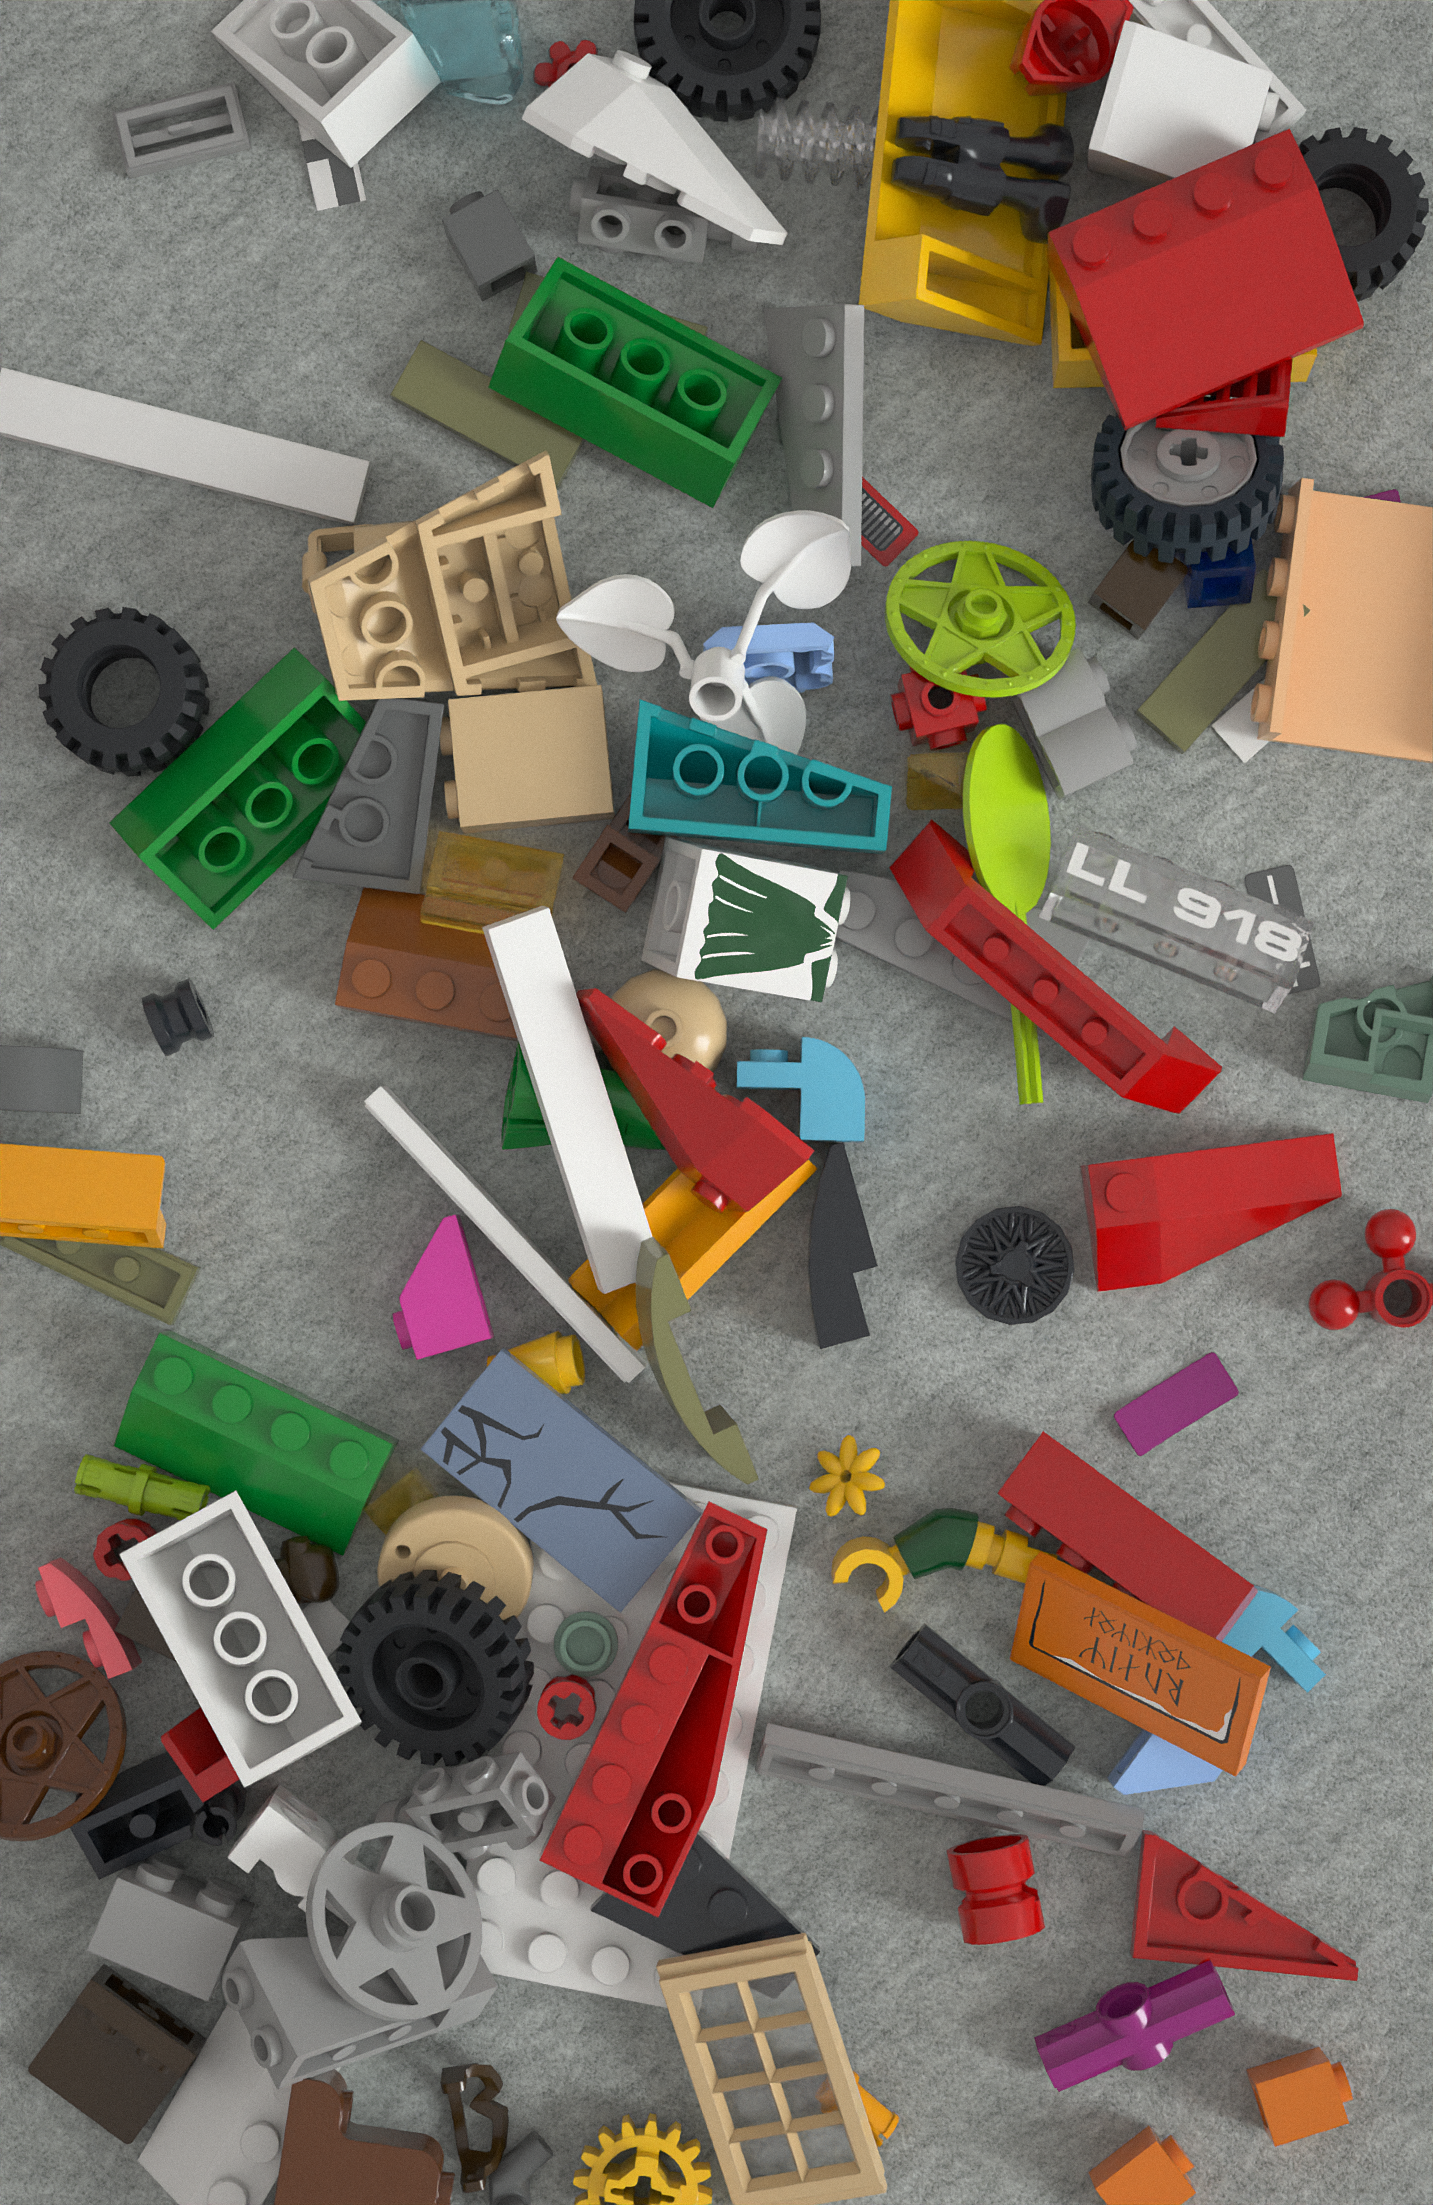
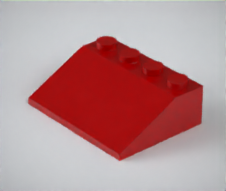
(1205, 279)

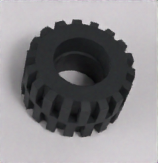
(1386, 188)
(87, 654)

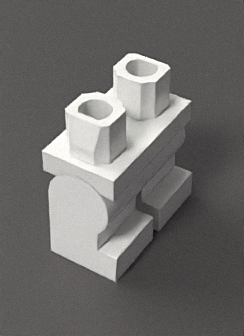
(290, 1842)

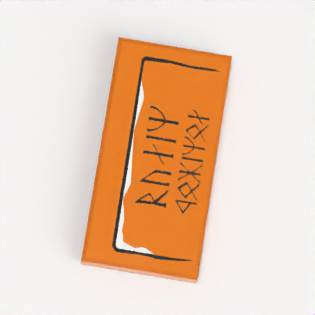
(1139, 1663)

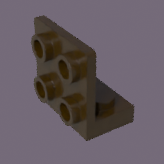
(116, 2054)

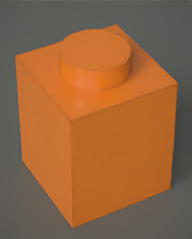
(1300, 2095)
(1145, 2172)

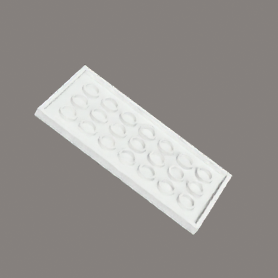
(537, 1916)

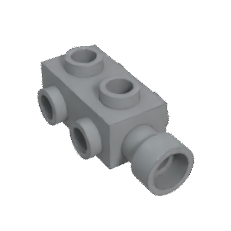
(642, 219)
(476, 1805)

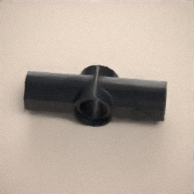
(1015, 1730)

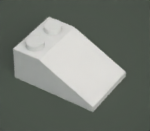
(332, 66)

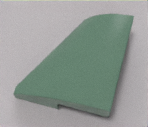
(1376, 1043)

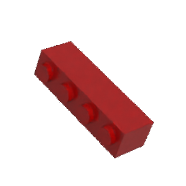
(1122, 1539)

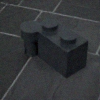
(152, 1811)

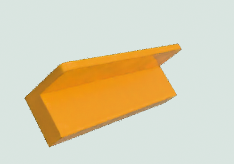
(81, 1195)
(693, 1237)

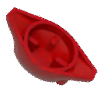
(1069, 44)

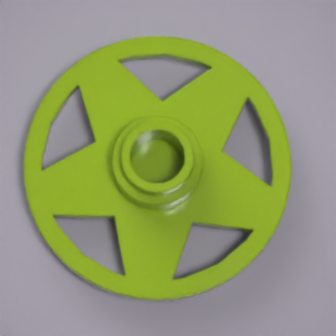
(980, 619)

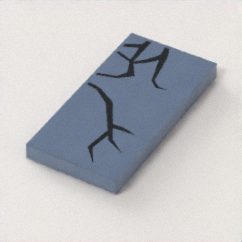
(562, 1480)

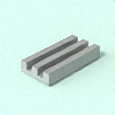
(188, 153)

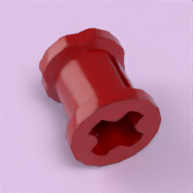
(109, 1541)
(571, 1726)

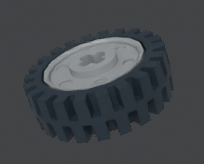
(1185, 488)

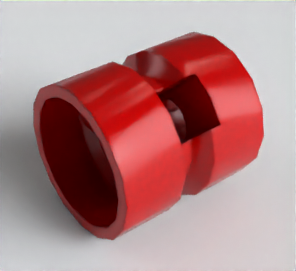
(997, 1899)

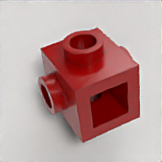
(931, 725)

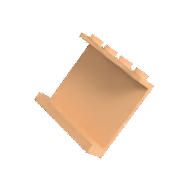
(1363, 656)

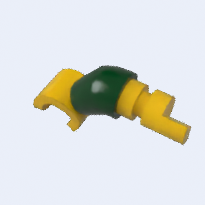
(935, 1543)

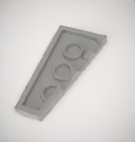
(821, 407)
(890, 931)

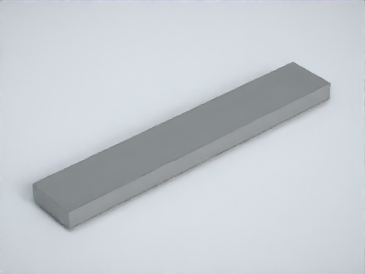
(949, 1790)

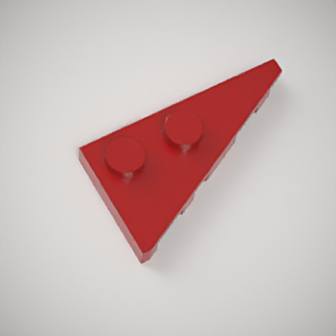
(1199, 1916)

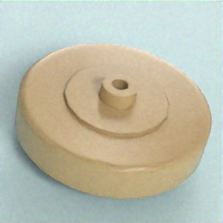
(462, 1539)

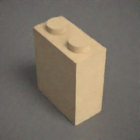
(528, 759)

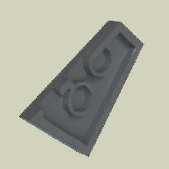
(381, 804)

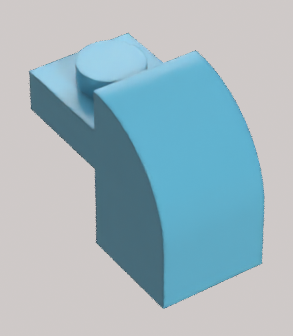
(828, 1086)
(1261, 1628)

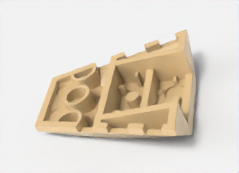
(456, 599)

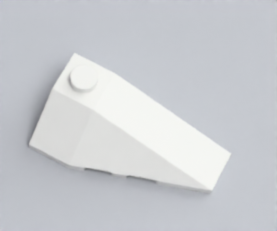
(640, 123)

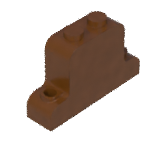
(351, 2163)

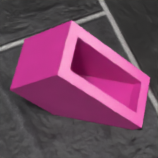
(443, 1297)

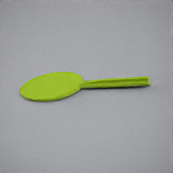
(1010, 853)

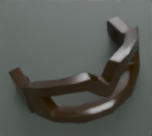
(476, 2164)

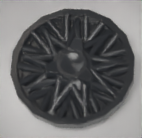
(1014, 1265)

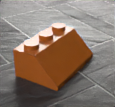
(419, 969)

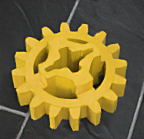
(618, 2181)

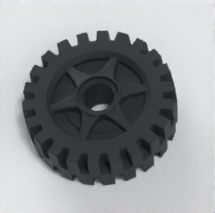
(728, 70)
(435, 1667)

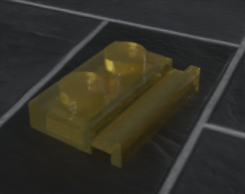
(487, 881)

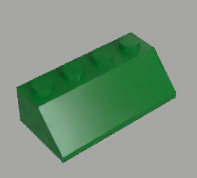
(633, 381)
(244, 790)
(254, 1437)

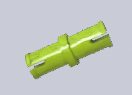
(139, 1488)

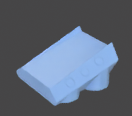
(791, 652)

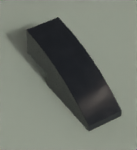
(836, 1250)

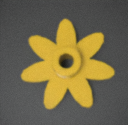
(847, 1477)

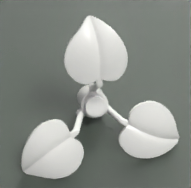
(628, 618)

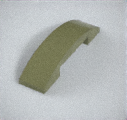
(657, 1302)

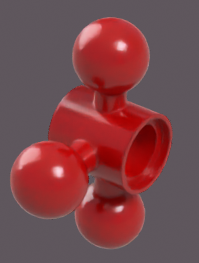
(1389, 1236)

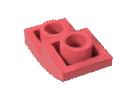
(73, 1598)

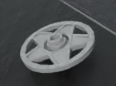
(394, 1922)

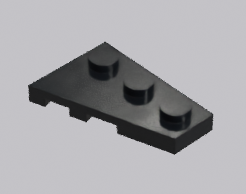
(706, 1908)

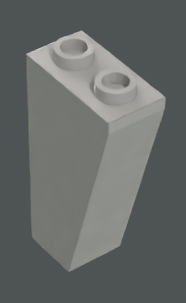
(308, 2028)

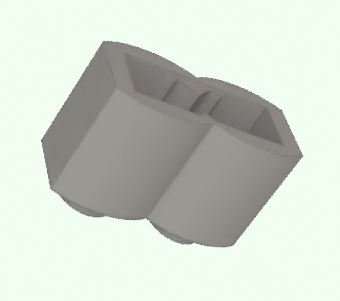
(1074, 727)

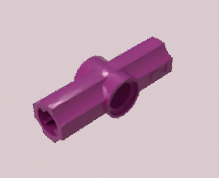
(1134, 2026)

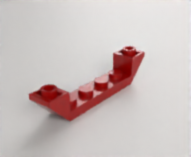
(1042, 982)

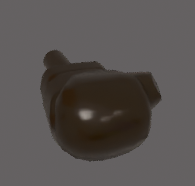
(308, 1570)

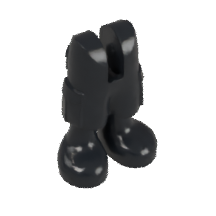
(968, 172)

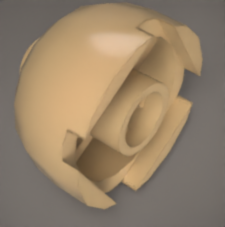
(681, 1012)

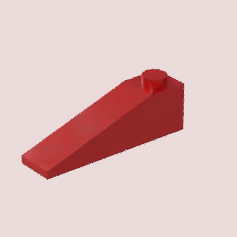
(719, 1143)
(1188, 1207)

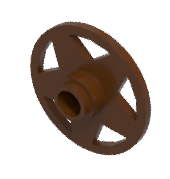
(44, 1743)

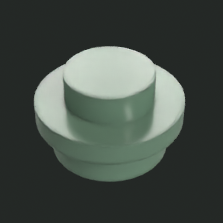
(586, 1643)

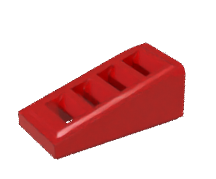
(1257, 410)

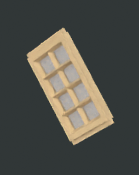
(772, 2073)

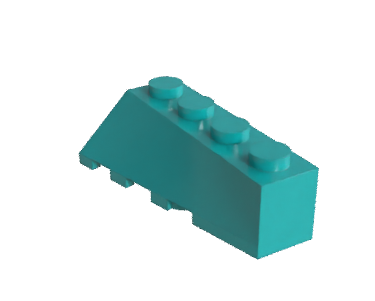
(740, 789)

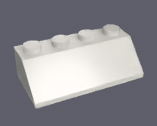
(240, 1639)
(222, 2126)

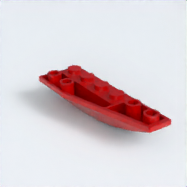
(666, 1726)

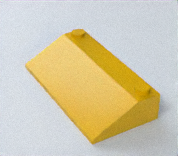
(920, 255)

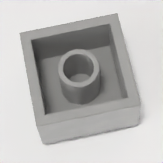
(171, 1925)

